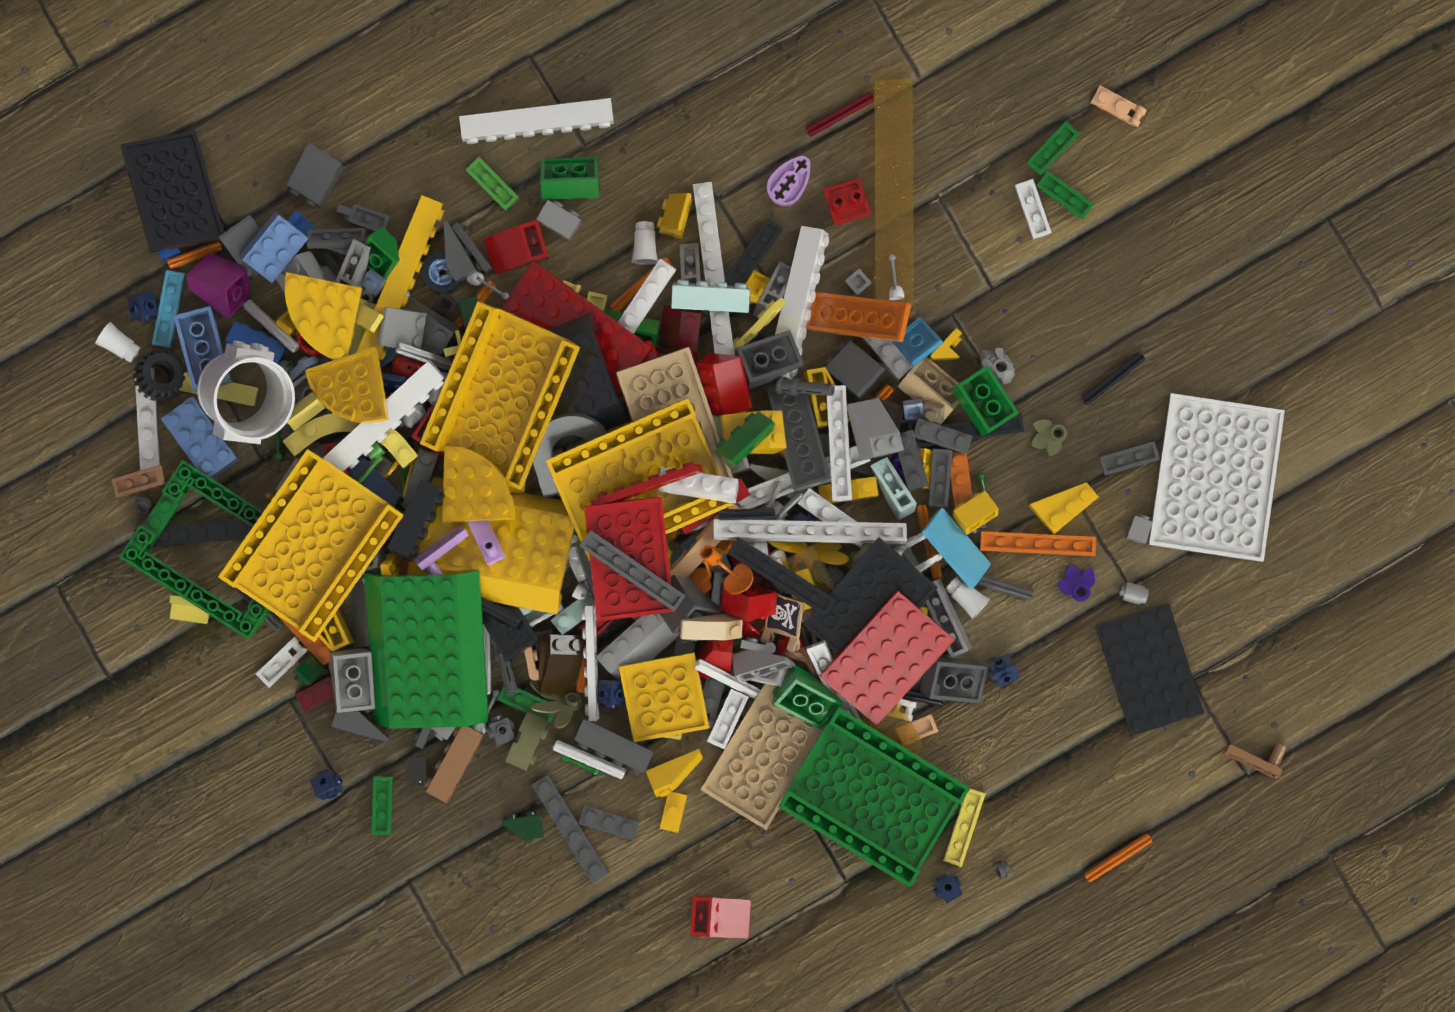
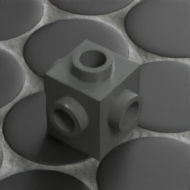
(504, 734)

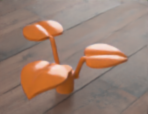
(737, 580)

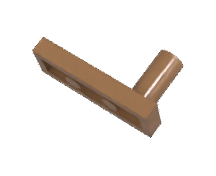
(140, 481)
(1269, 768)

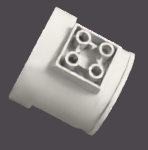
(277, 403)

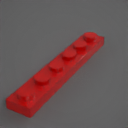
(655, 481)

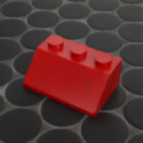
(724, 383)

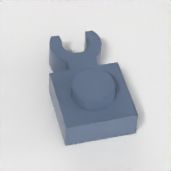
(373, 285)
(912, 410)

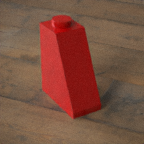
(718, 654)

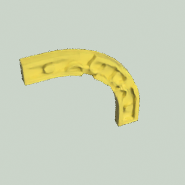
(764, 317)
(332, 424)

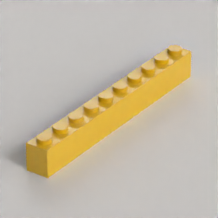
(410, 254)

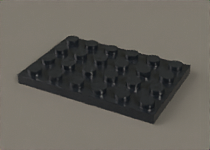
(172, 191)
(865, 590)
(1149, 669)

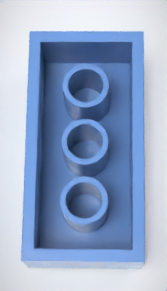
(199, 342)
(195, 435)

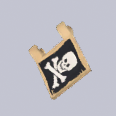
(785, 622)

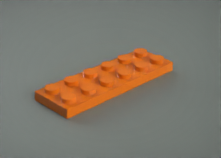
(859, 316)

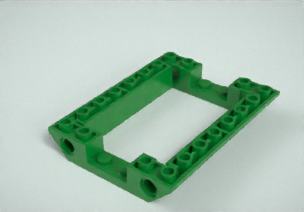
(144, 538)

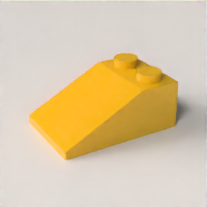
(675, 214)
(770, 445)

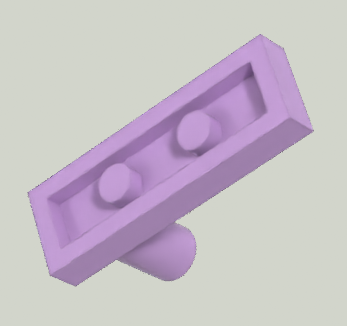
(486, 541)
(427, 558)

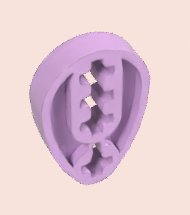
(779, 177)

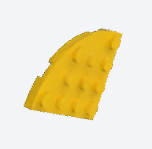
(323, 312)
(351, 387)
(473, 488)

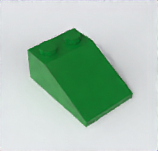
(806, 698)

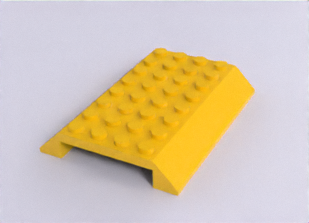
(501, 391)
(633, 454)
(311, 544)
(534, 550)

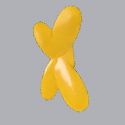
(827, 551)

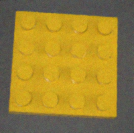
(664, 697)

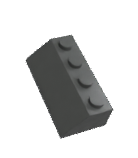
(614, 746)

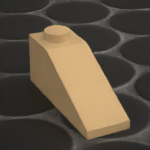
(711, 627)

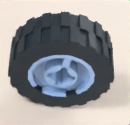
(431, 276)

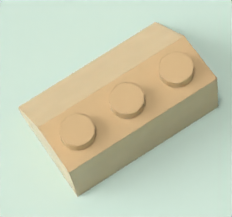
(931, 384)

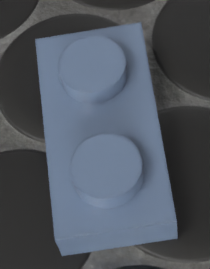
(303, 364)

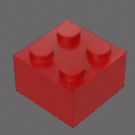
(750, 604)

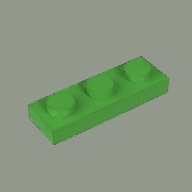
(492, 183)

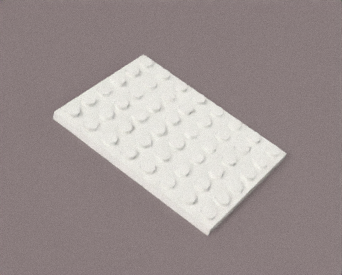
(1216, 477)

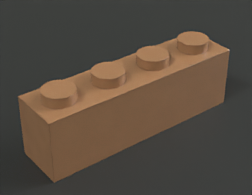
(454, 764)

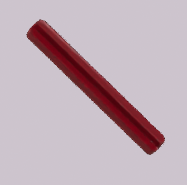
(840, 114)

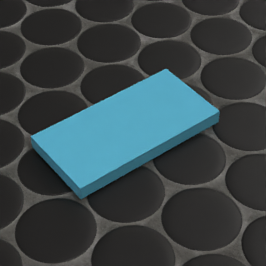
(956, 548)

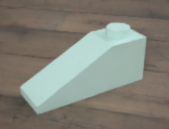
(893, 489)
(571, 616)

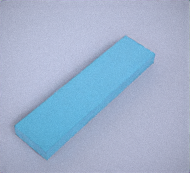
(168, 308)

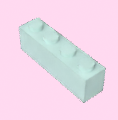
(710, 297)

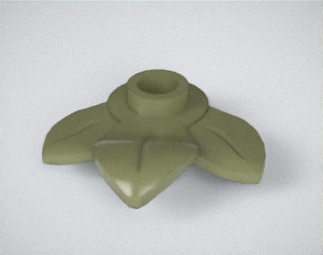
(1045, 437)

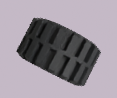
(166, 362)

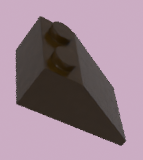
(559, 663)

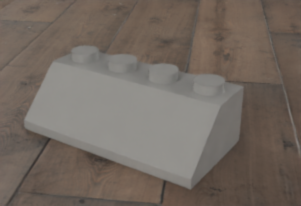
(637, 644)

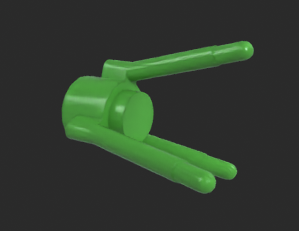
(377, 453)

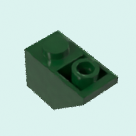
(309, 671)
(525, 827)

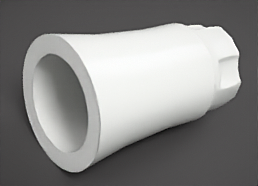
(644, 244)
(117, 343)
(968, 598)

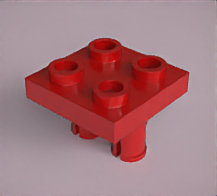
(847, 202)

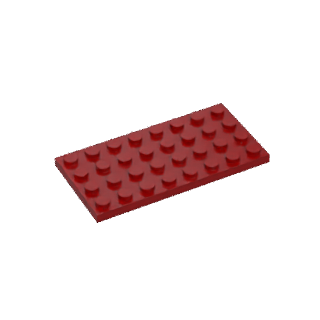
(550, 302)

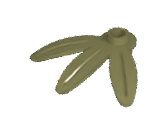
(561, 703)

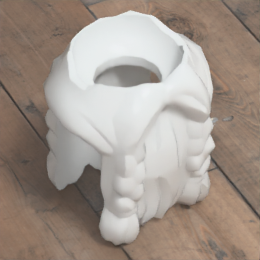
(905, 551)

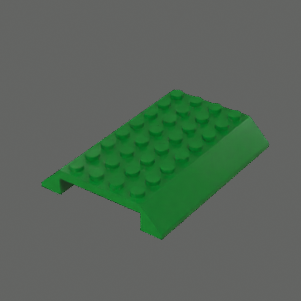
(427, 649)
(873, 796)

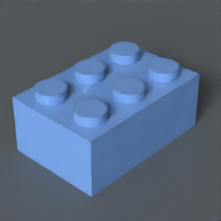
(273, 246)

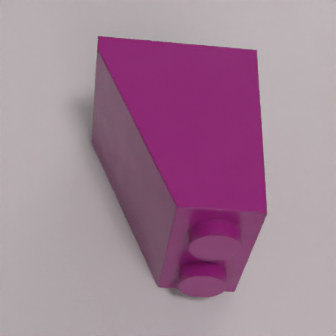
(220, 284)

